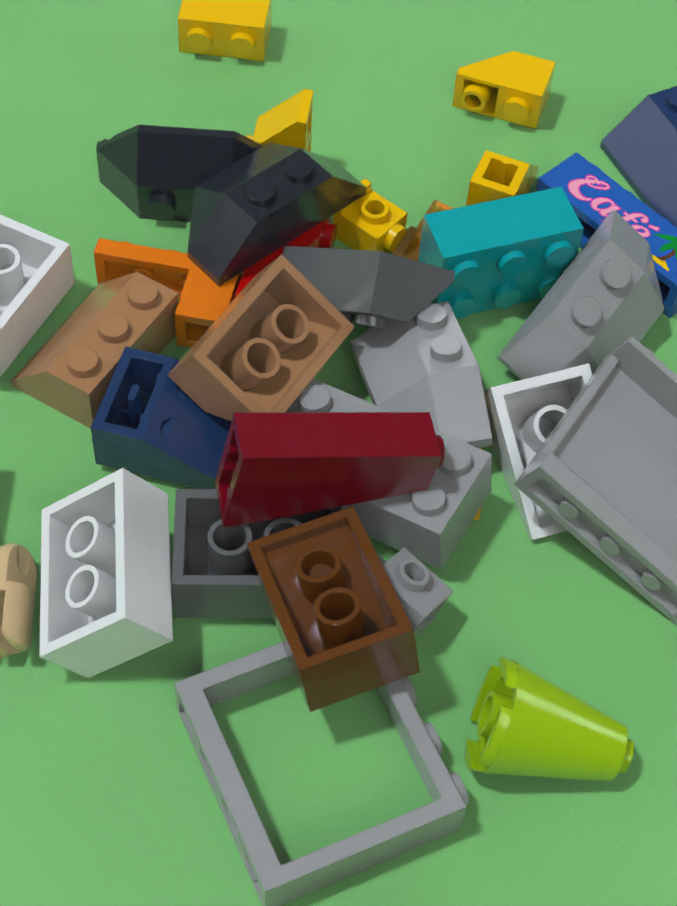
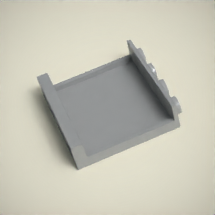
(614, 471)

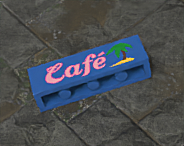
(596, 195)

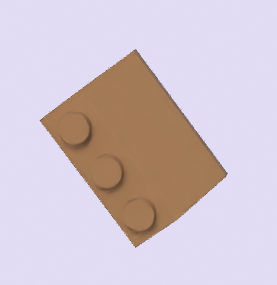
(262, 346)
(85, 350)

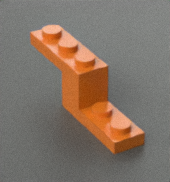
(198, 295)

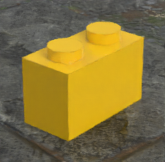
(225, 28)

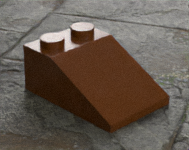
(334, 608)

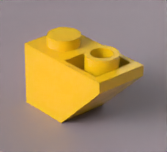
(506, 87)
(499, 178)

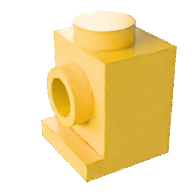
(371, 223)

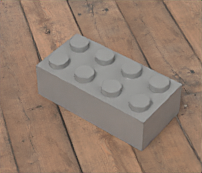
(422, 521)

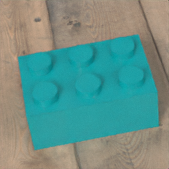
(501, 249)

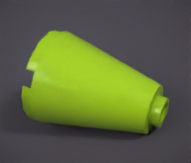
(542, 730)

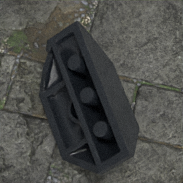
(159, 166)
(263, 206)

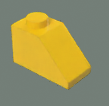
(287, 123)

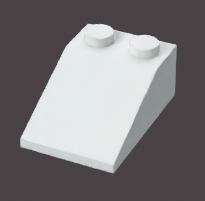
(520, 422)

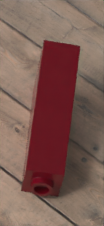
(322, 461)

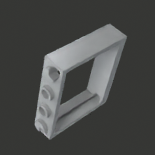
(288, 882)

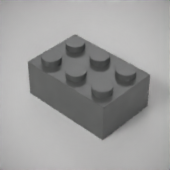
(213, 563)

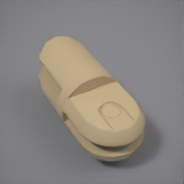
(16, 599)

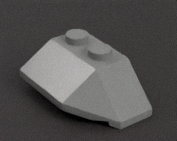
(592, 307)
(426, 369)

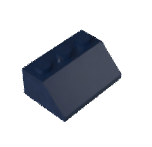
(646, 151)

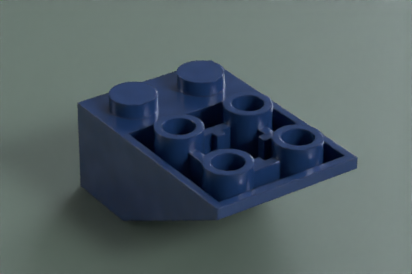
(156, 426)

